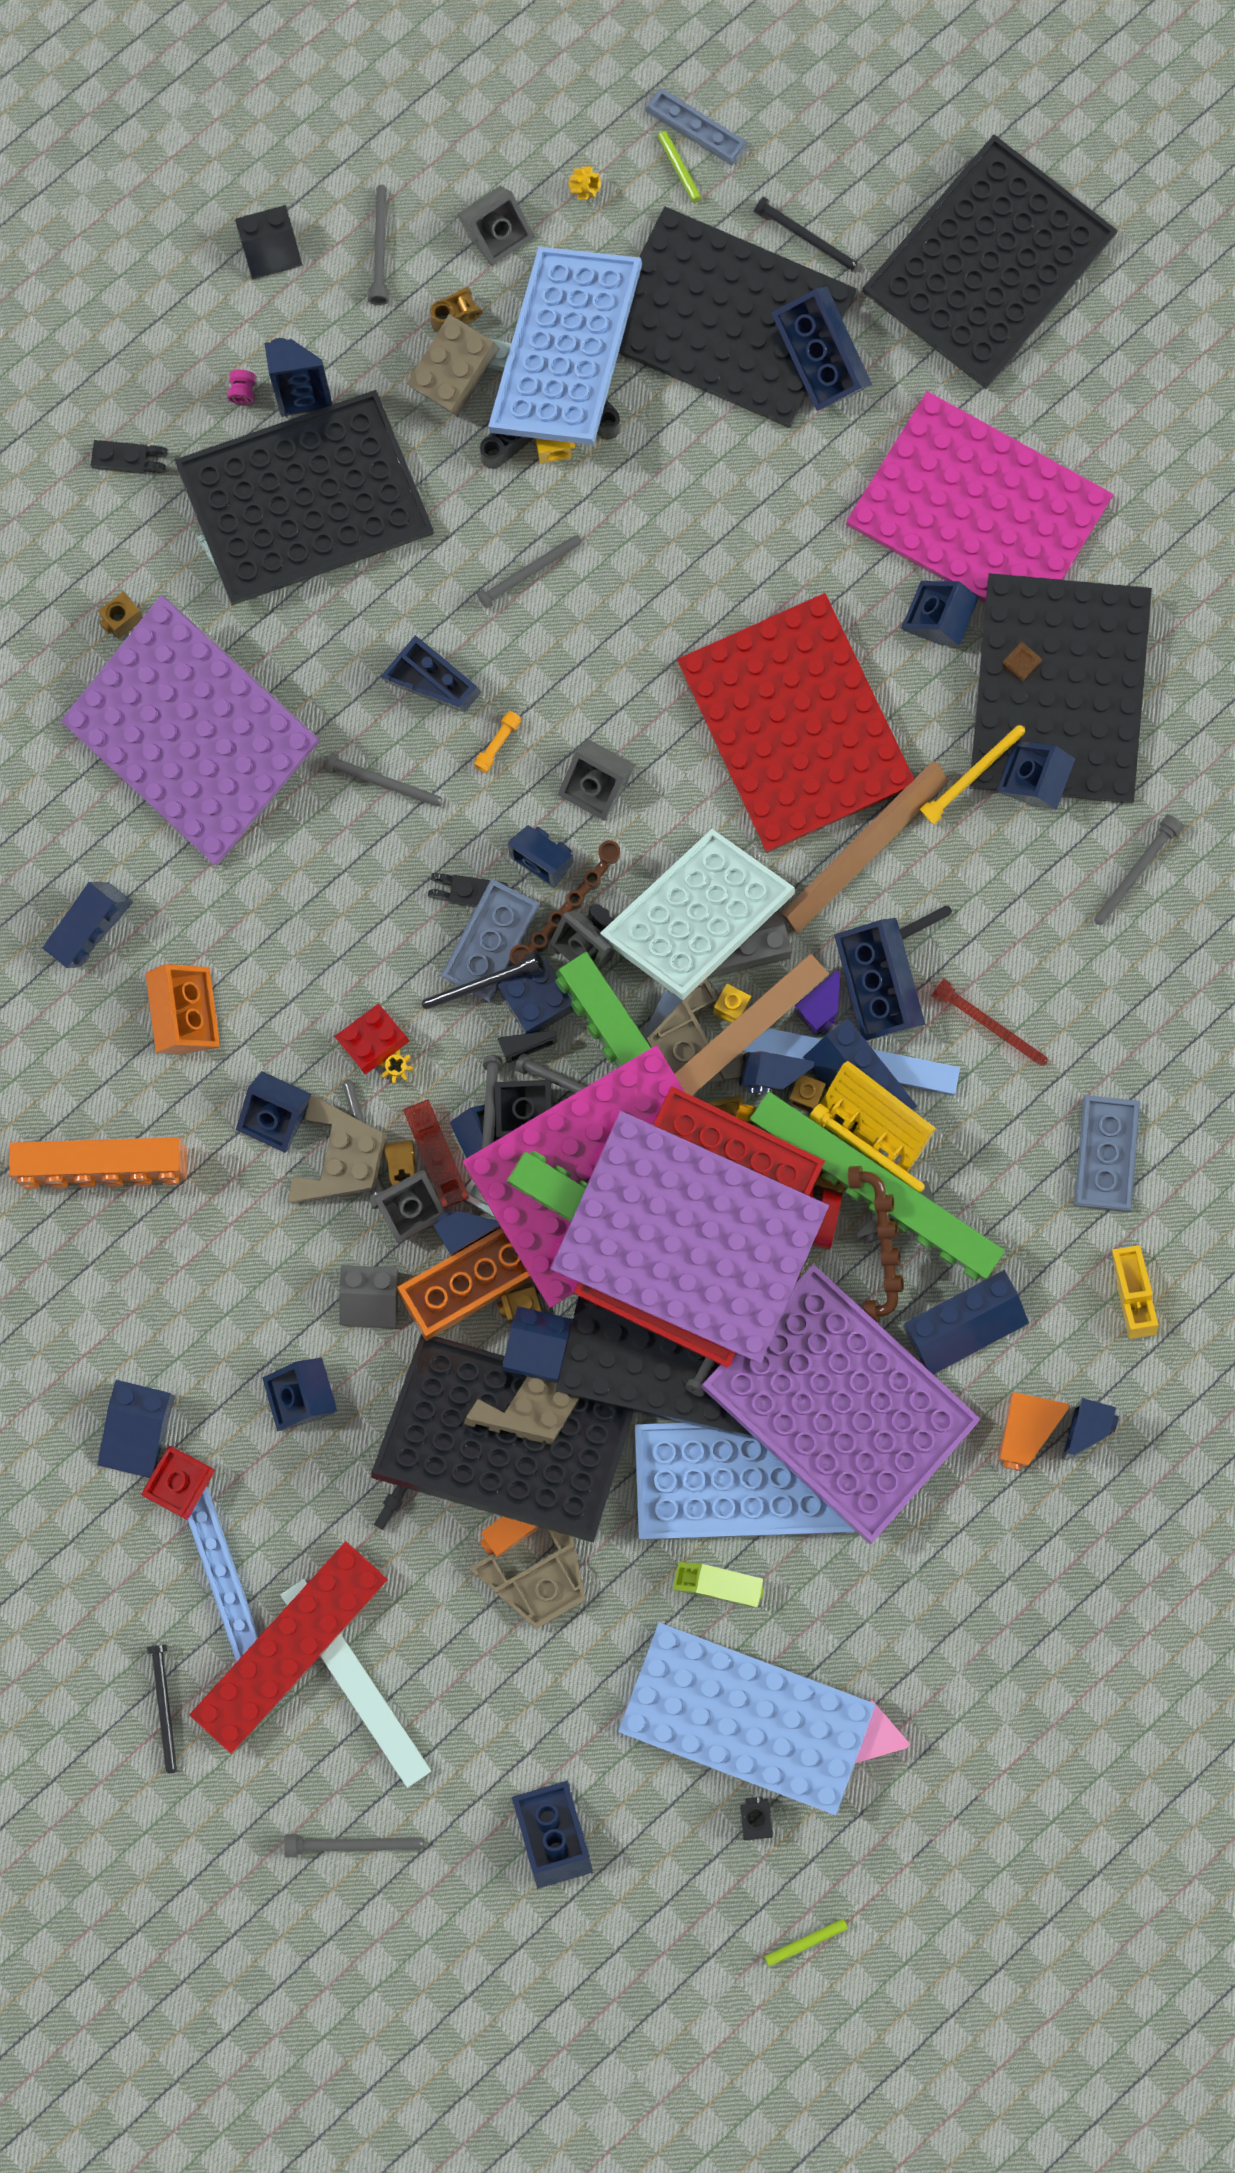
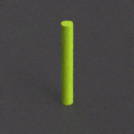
(679, 166)
(806, 1942)

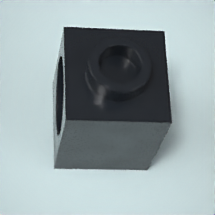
(762, 1831)

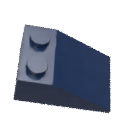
(135, 1428)
(552, 1834)

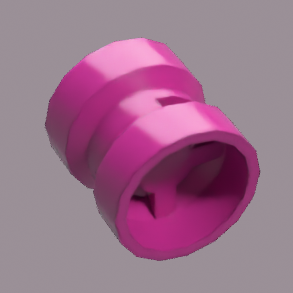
(241, 387)

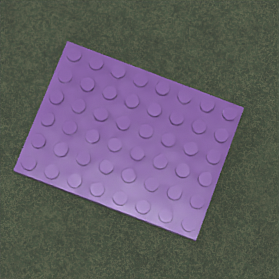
(190, 730)
(689, 1237)
(844, 1406)

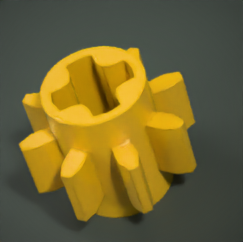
(584, 183)
(394, 1074)

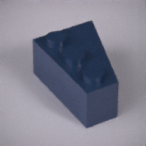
(430, 676)
(86, 923)

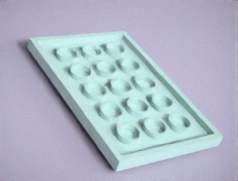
(697, 914)

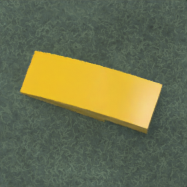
(1135, 1292)

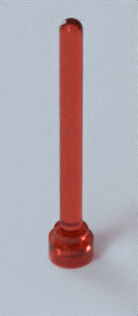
(946, 993)

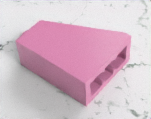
(880, 1737)

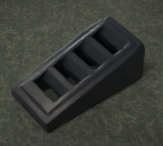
(516, 1045)

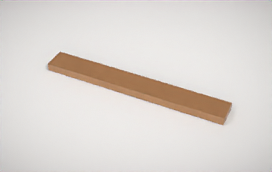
(865, 847)
(751, 1024)

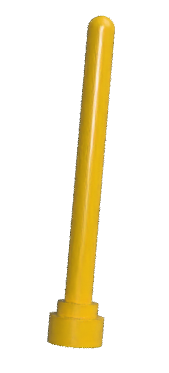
(935, 809)
(823, 1118)

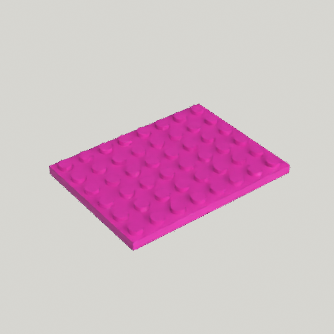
(976, 501)
(571, 1138)

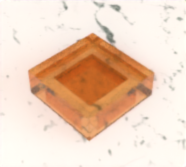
(1022, 661)

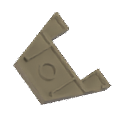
(682, 1036)
(350, 1158)
(534, 1412)
(544, 1588)

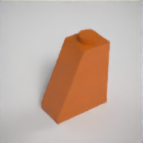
(1027, 1428)
(505, 1534)

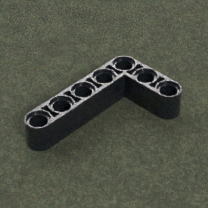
(509, 447)

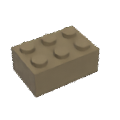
(453, 365)

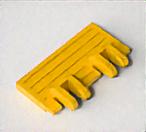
(878, 1116)

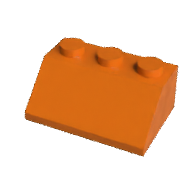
(182, 1009)

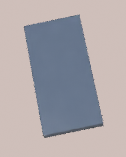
(490, 935)
(1107, 1153)

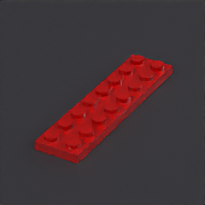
(288, 1647)

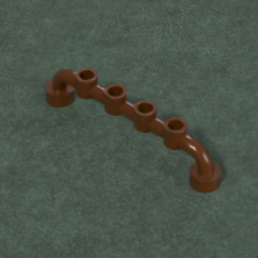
(609, 854)
(886, 1232)

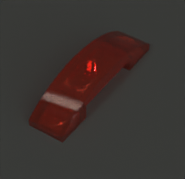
(436, 1153)

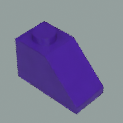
(820, 1006)

